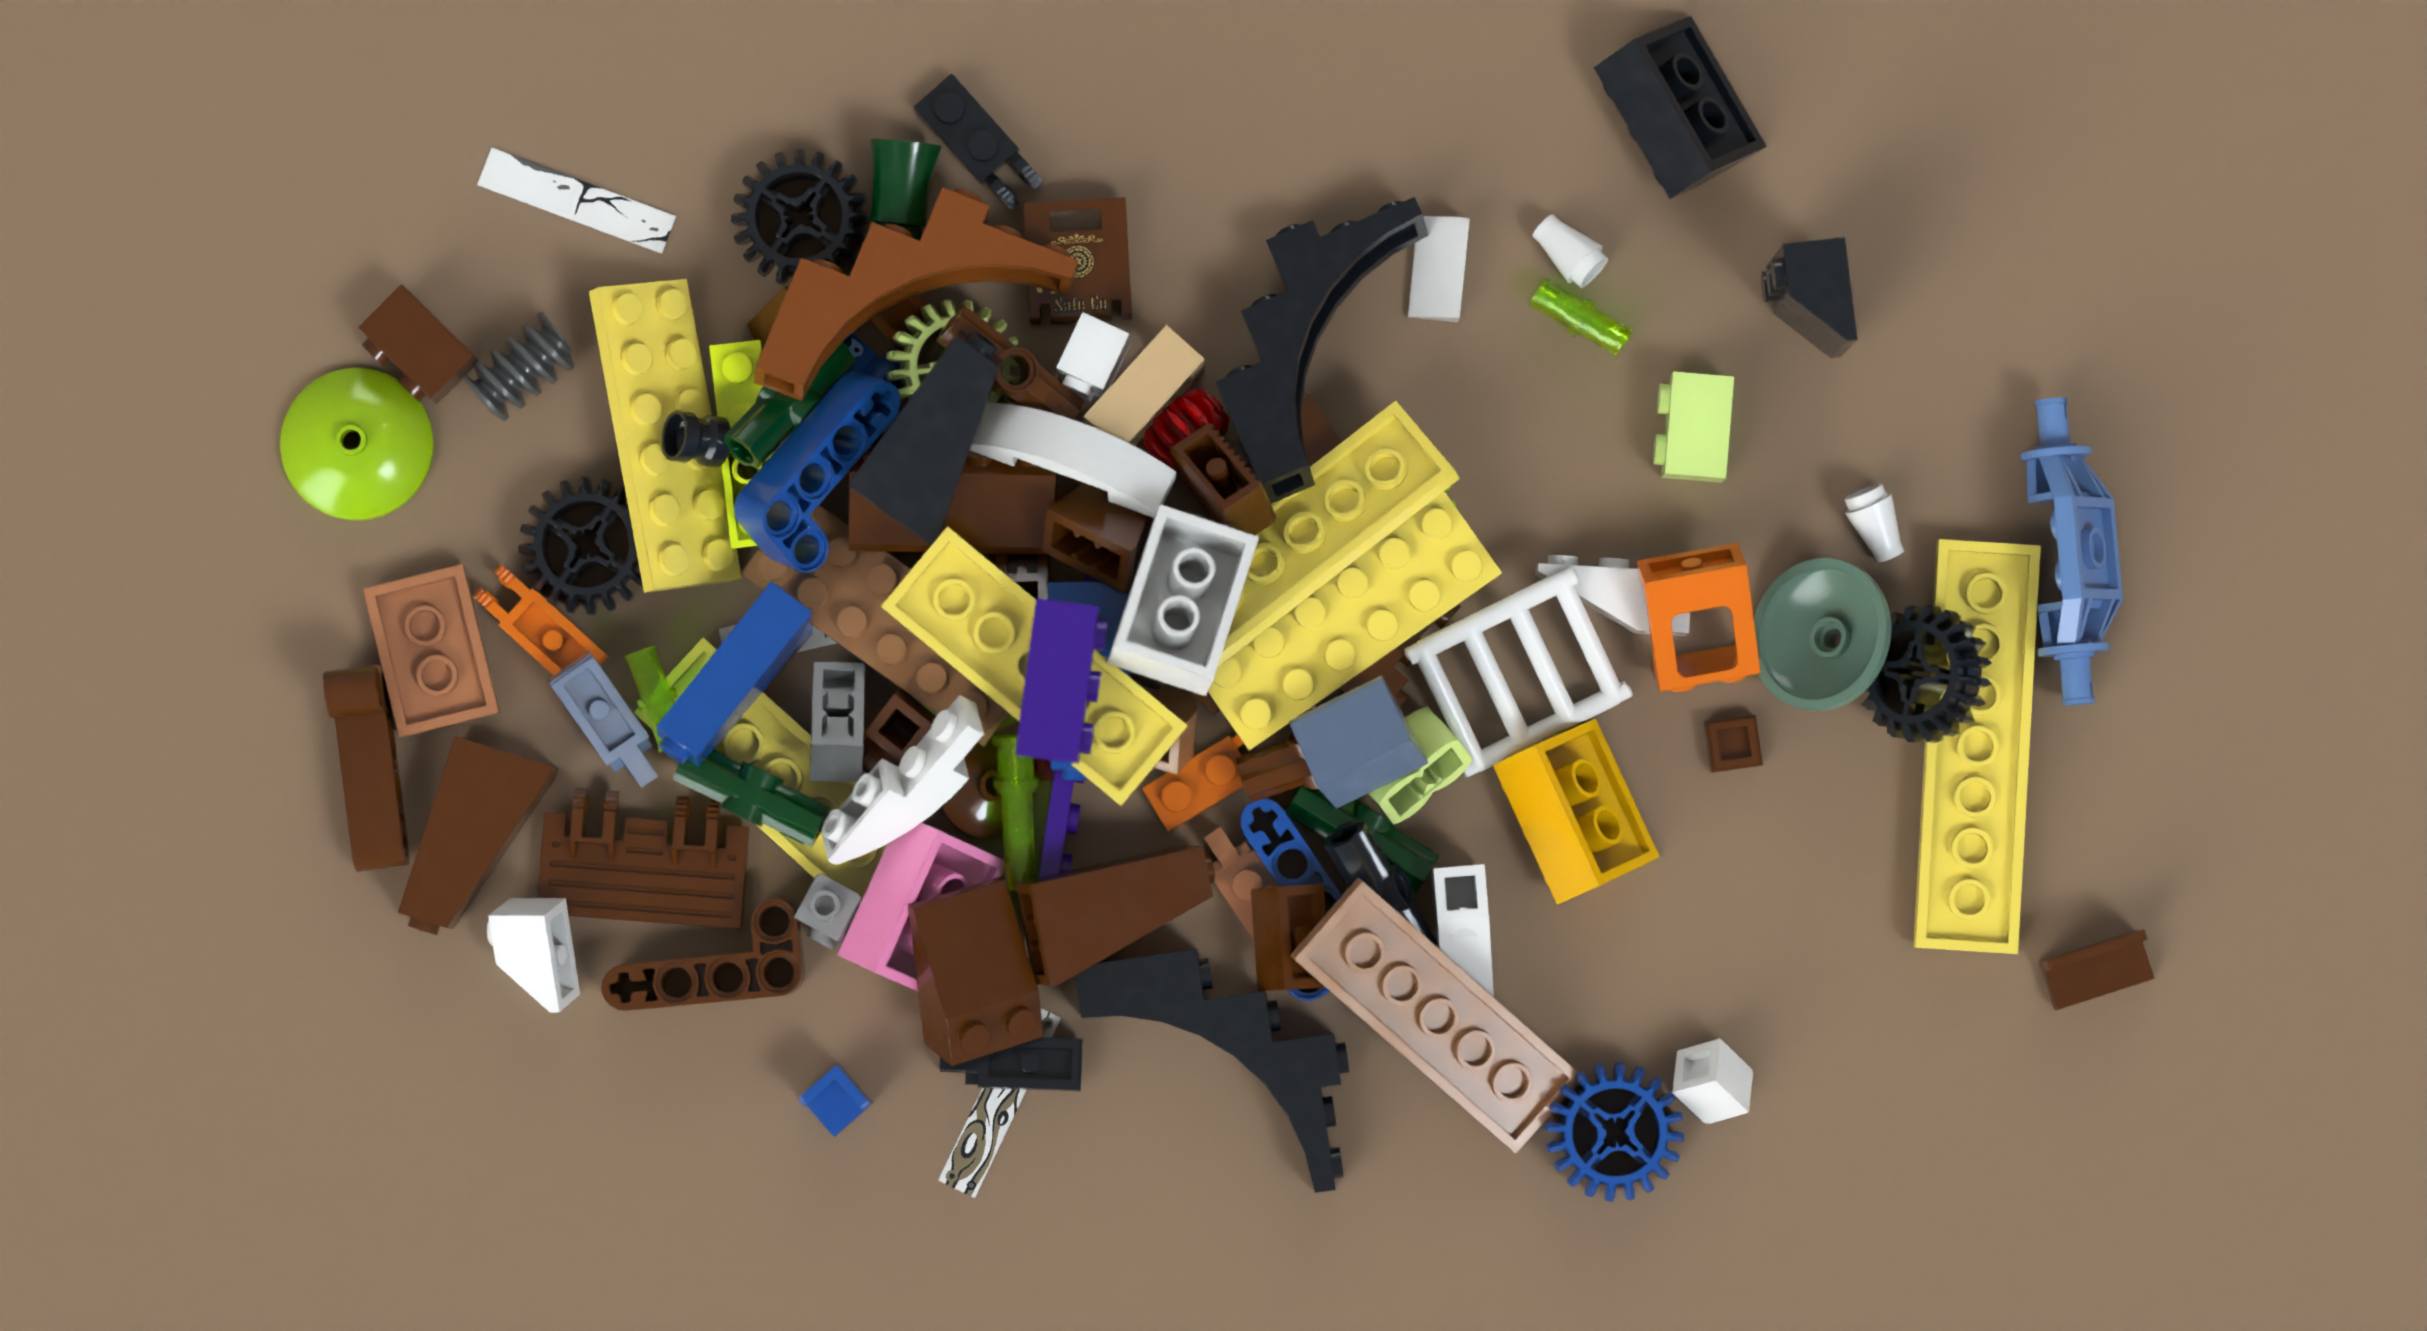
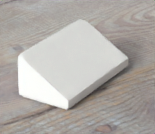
(1439, 269)

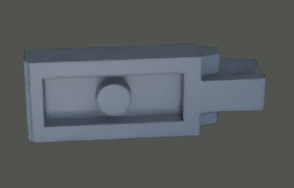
(604, 717)

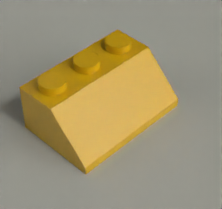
(1576, 811)

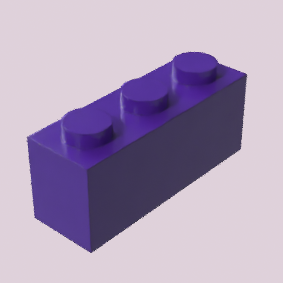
(1060, 681)

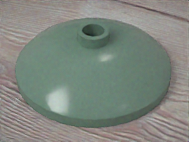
(1798, 631)

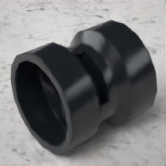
(694, 438)

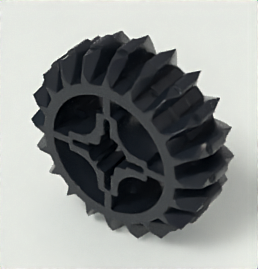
(814, 198)
(574, 565)
(1918, 710)

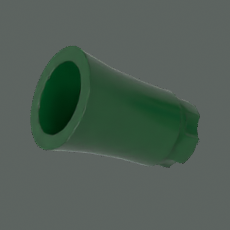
(902, 183)

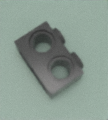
(837, 721)

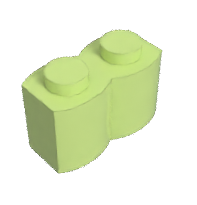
(1445, 764)

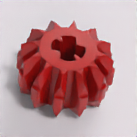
(1181, 420)

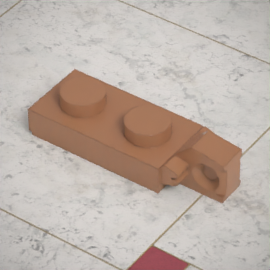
(1237, 873)

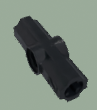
(1361, 857)

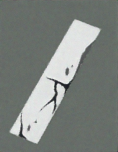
(576, 200)

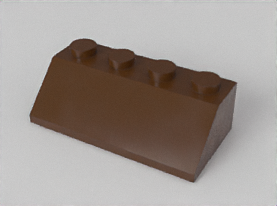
(992, 510)

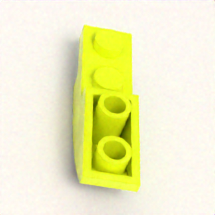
(734, 395)

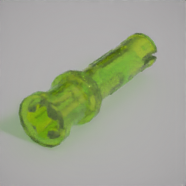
(1016, 785)

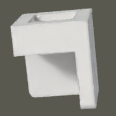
(1712, 1081)

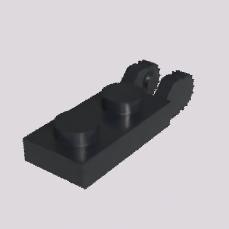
(974, 137)

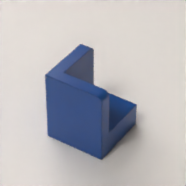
(836, 1100)

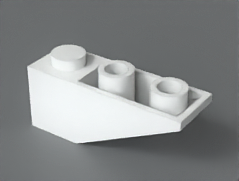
(1611, 591)
(1464, 920)

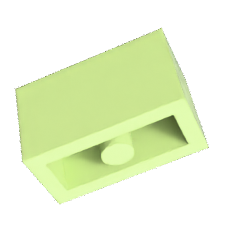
(1695, 426)

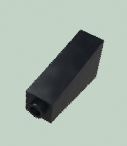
(927, 445)

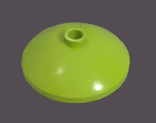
(385, 466)

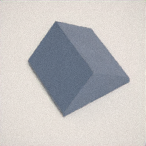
(1357, 742)

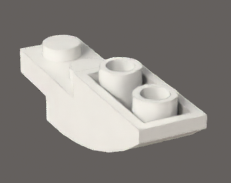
(902, 796)

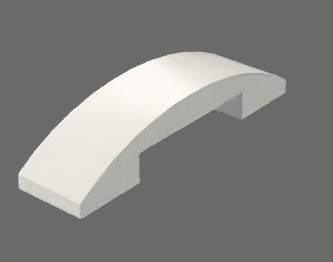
(1075, 451)

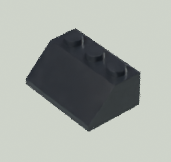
(1679, 106)
(1813, 293)

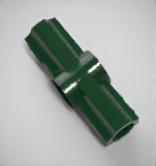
(778, 415)
(755, 796)
(1319, 815)

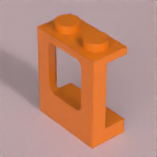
(1695, 583)

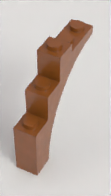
(891, 266)

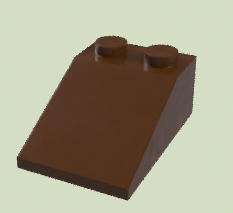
(973, 973)

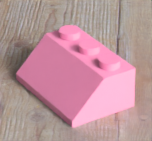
(910, 870)

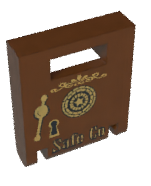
(1102, 262)

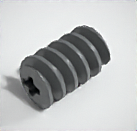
(521, 368)

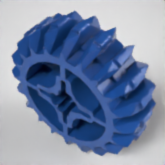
(1648, 1160)

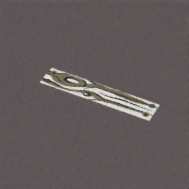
(986, 1130)

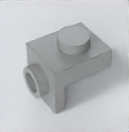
(828, 910)

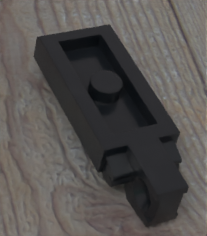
(1034, 1065)

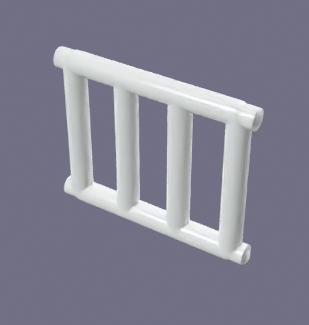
(1517, 609)

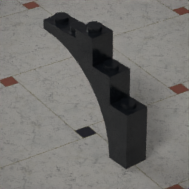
(1286, 328)
(1293, 1070)

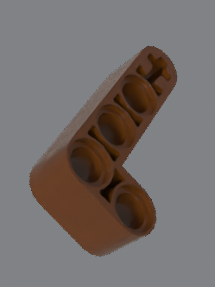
(368, 766)
(704, 969)

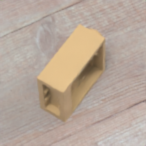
(1146, 387)

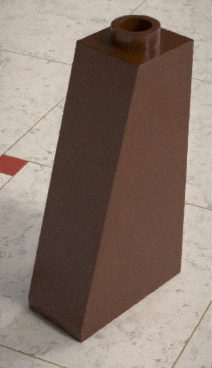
(471, 825)
(1101, 908)

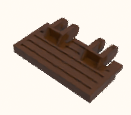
(642, 873)

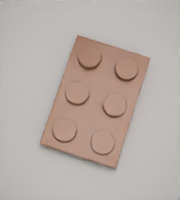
(431, 651)

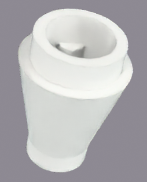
(1572, 252)
(1875, 520)

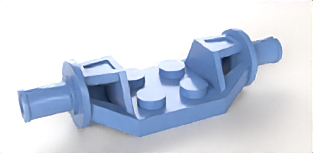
(2087, 551)

